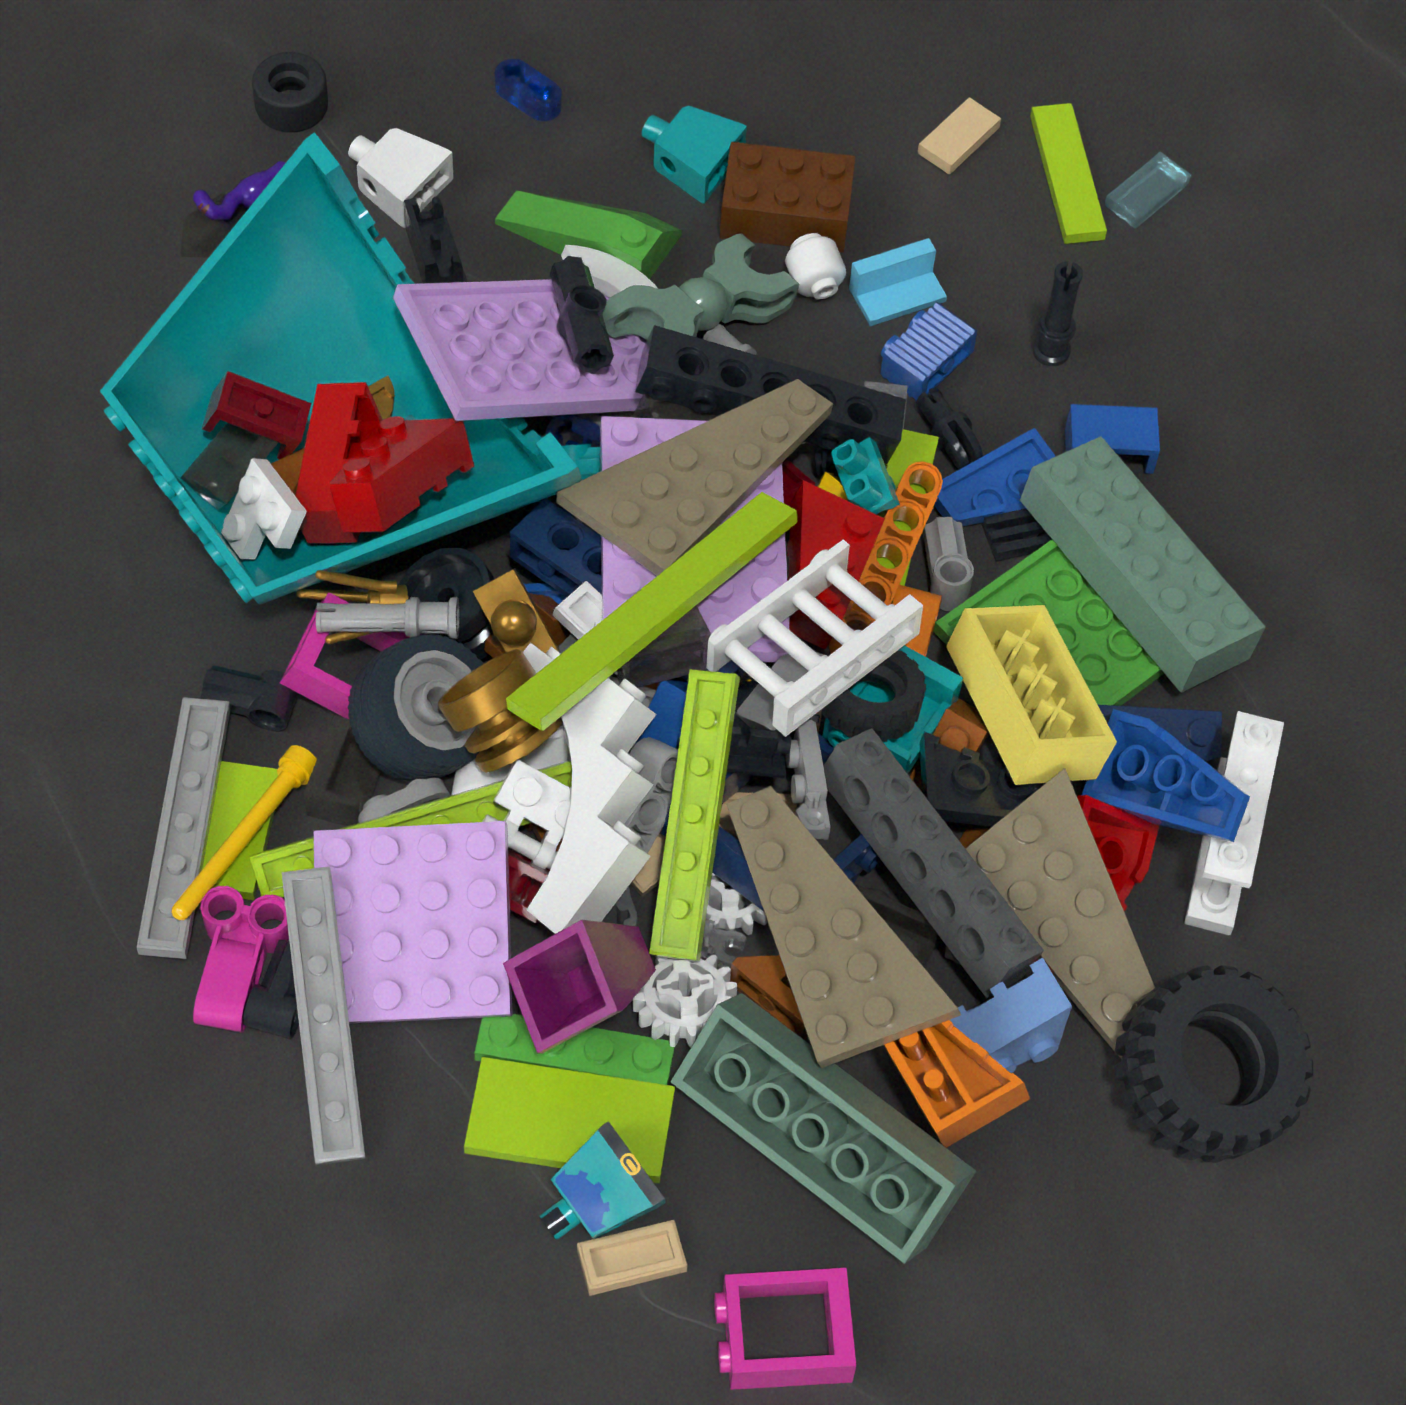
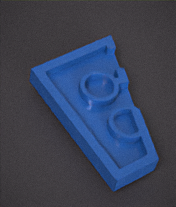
(993, 481)

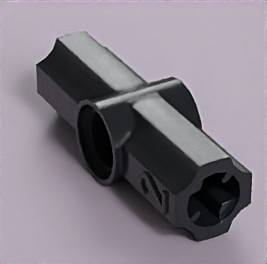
(581, 314)

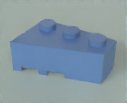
(1019, 1020)

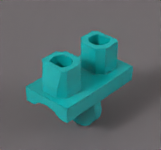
(865, 475)

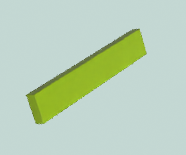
(694, 815)

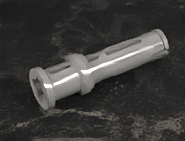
(412, 617)

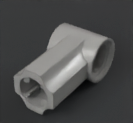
(948, 562)

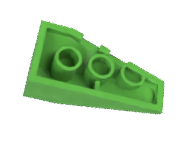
(615, 231)

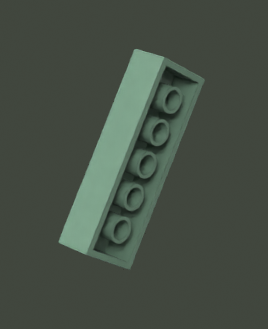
(1141, 564)
(823, 1127)

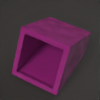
(578, 979)

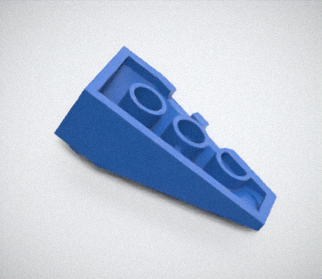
(1166, 781)

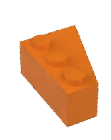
(955, 1081)

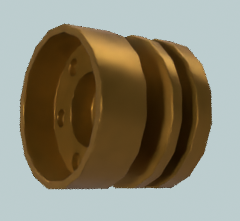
(481, 702)

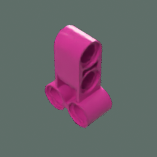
(235, 954)

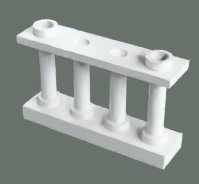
(826, 674)
(1227, 865)

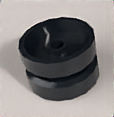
(448, 575)

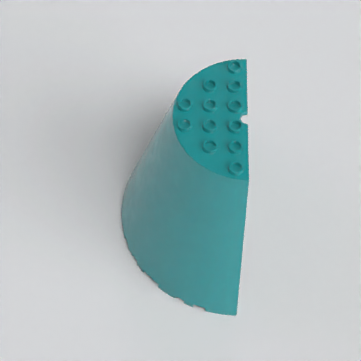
(294, 305)

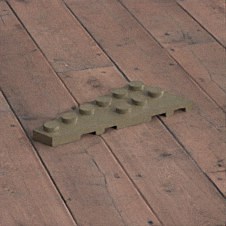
(688, 485)
(1062, 893)

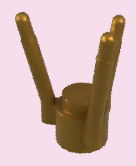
(379, 592)

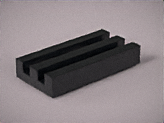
(1012, 526)

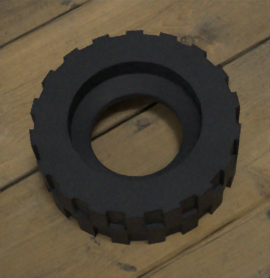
(886, 718)

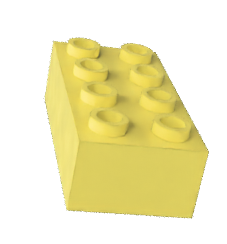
(1030, 694)

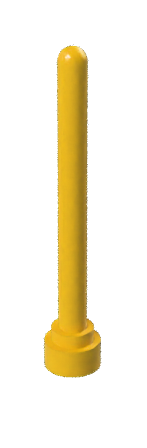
(293, 771)

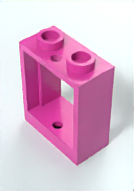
(315, 683)
(788, 1371)

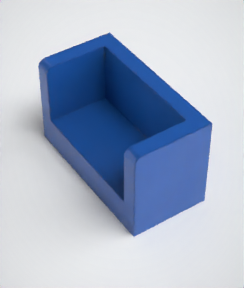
(1122, 427)

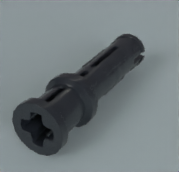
(1056, 325)

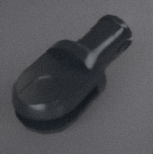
(951, 427)

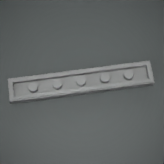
(183, 825)
(323, 1016)

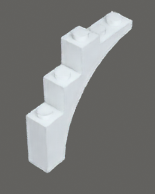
(597, 847)

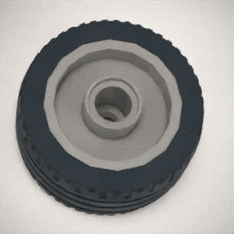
(398, 711)

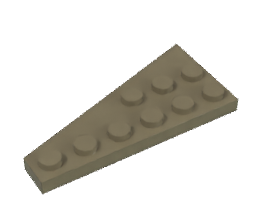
(840, 956)

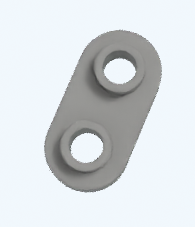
(416, 793)

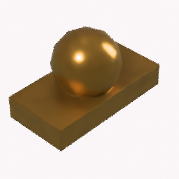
(514, 614)

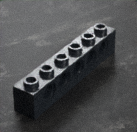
(723, 378)

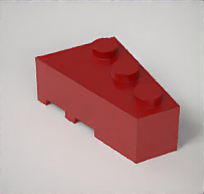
(820, 525)

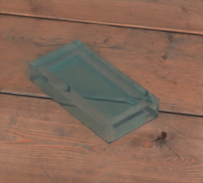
(1147, 189)

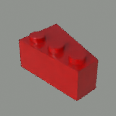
(338, 425)
(395, 468)

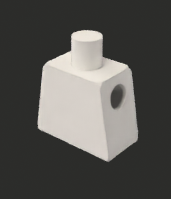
(401, 169)

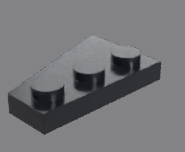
(966, 787)

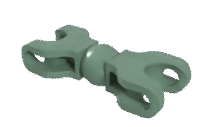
(723, 294)

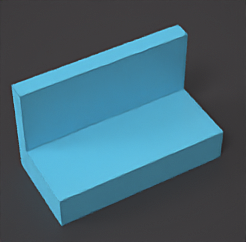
(896, 282)

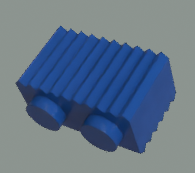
(927, 350)

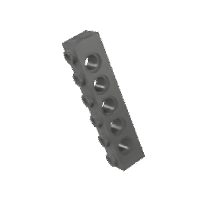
(930, 862)

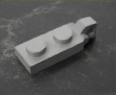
(809, 781)

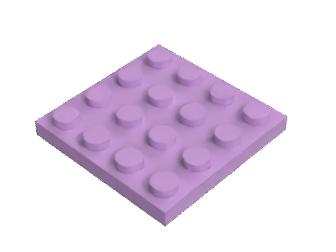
(421, 919)

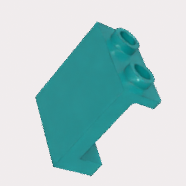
(941, 692)

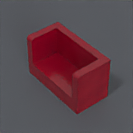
(258, 411)

